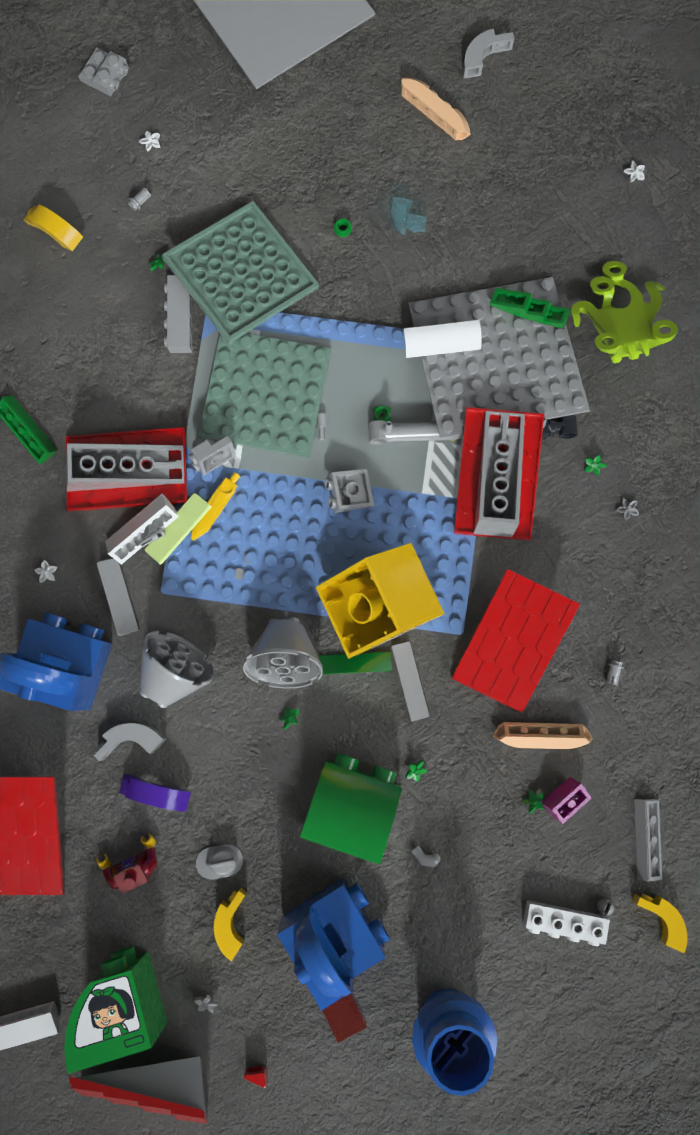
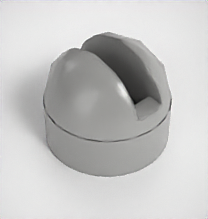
(601, 906)

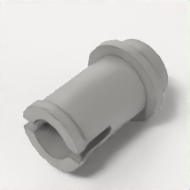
(139, 199)
(614, 670)

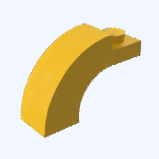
(54, 226)
(674, 928)
(224, 931)

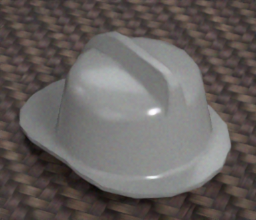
(219, 861)

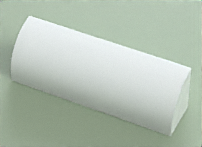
(442, 338)
(126, 540)
(28, 1025)

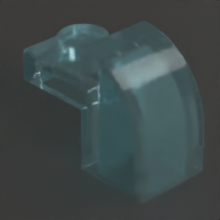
(403, 220)

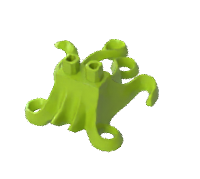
(625, 329)

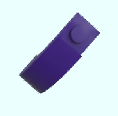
(154, 794)

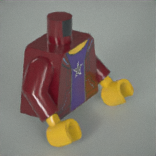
(131, 871)

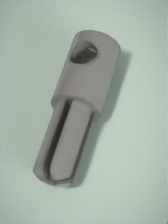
(321, 422)
(153, 537)

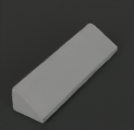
(117, 597)
(410, 681)
(648, 839)

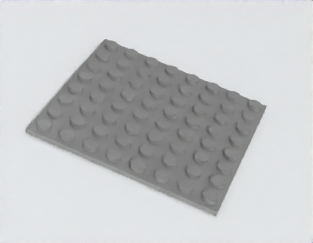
(278, 34)
(517, 368)

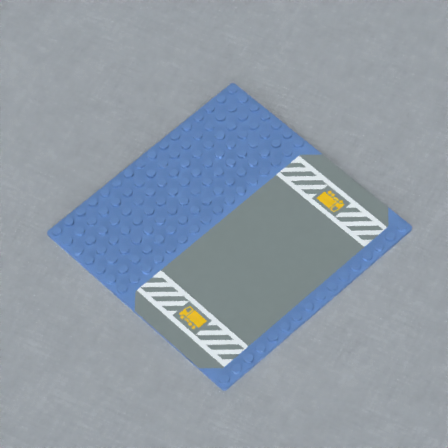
(282, 498)

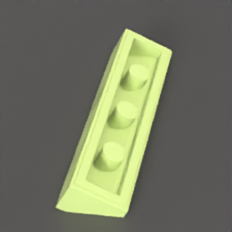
(189, 516)

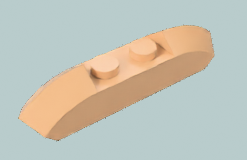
(435, 108)
(543, 735)

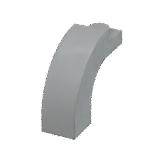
(140, 733)

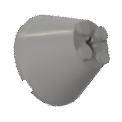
(283, 656)
(172, 668)

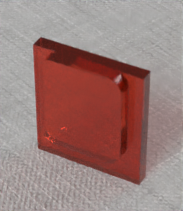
(344, 1018)

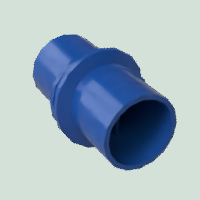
(455, 1065)

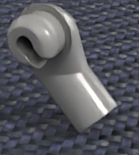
(424, 859)

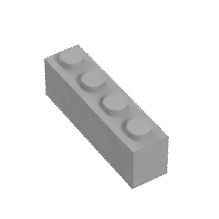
(178, 316)

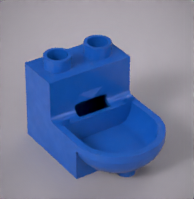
(56, 664)
(332, 941)

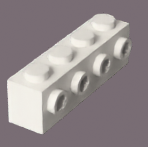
(566, 922)

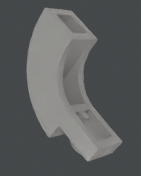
(482, 46)

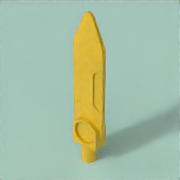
(218, 502)

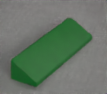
(26, 429)
(357, 664)

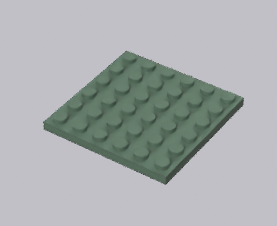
(240, 271)
(265, 394)

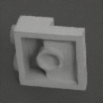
(104, 71)
(207, 457)
(349, 490)

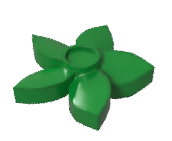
(158, 261)
(594, 464)
(289, 717)
(415, 771)
(534, 801)

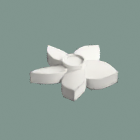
(150, 140)
(635, 171)
(46, 571)

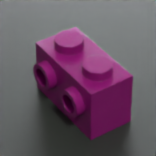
(566, 800)

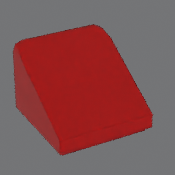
(257, 1075)

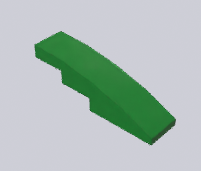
(529, 308)

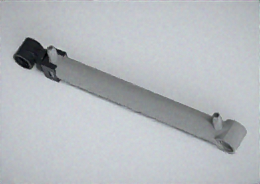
(383, 432)

